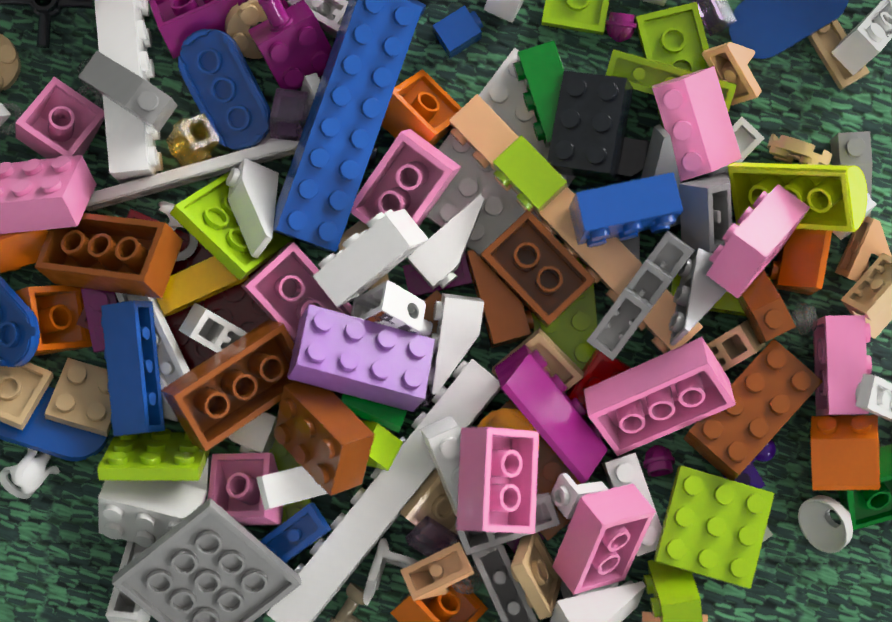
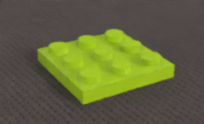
(213, 224)
(153, 458)
(714, 527)

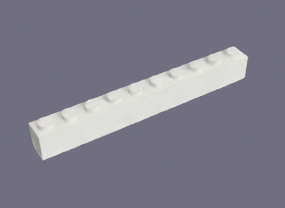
(380, 504)

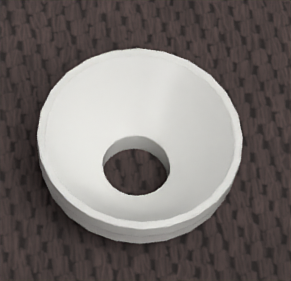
(820, 528)

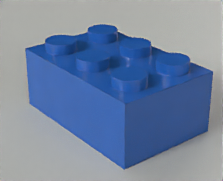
(625, 209)

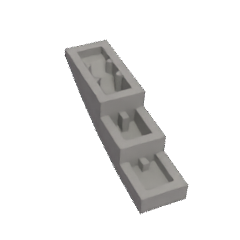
(640, 295)

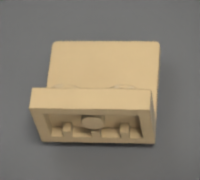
(873, 295)

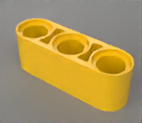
(196, 285)

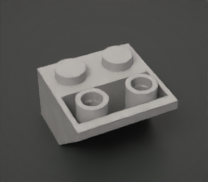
(705, 211)

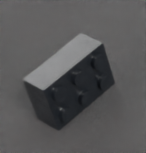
(590, 125)

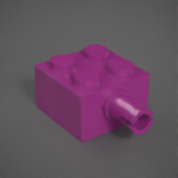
(291, 43)

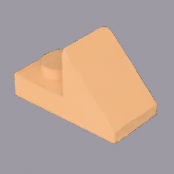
(731, 66)
(864, 241)
(436, 572)

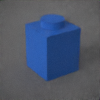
(458, 31)

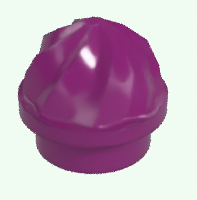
(620, 26)
(658, 461)

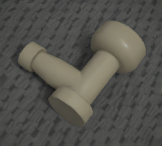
(355, 597)

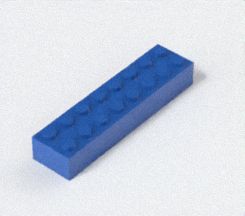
(345, 121)

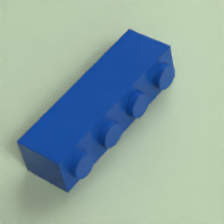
(132, 368)

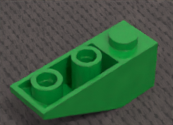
(542, 75)

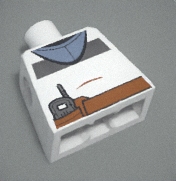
(394, 308)

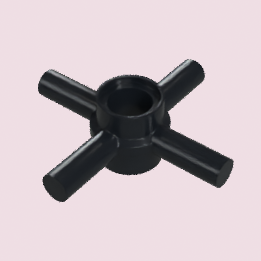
(47, 12)

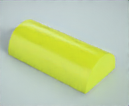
(831, 191)

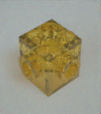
(192, 140)

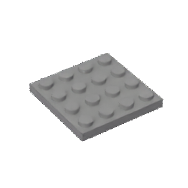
(206, 572)

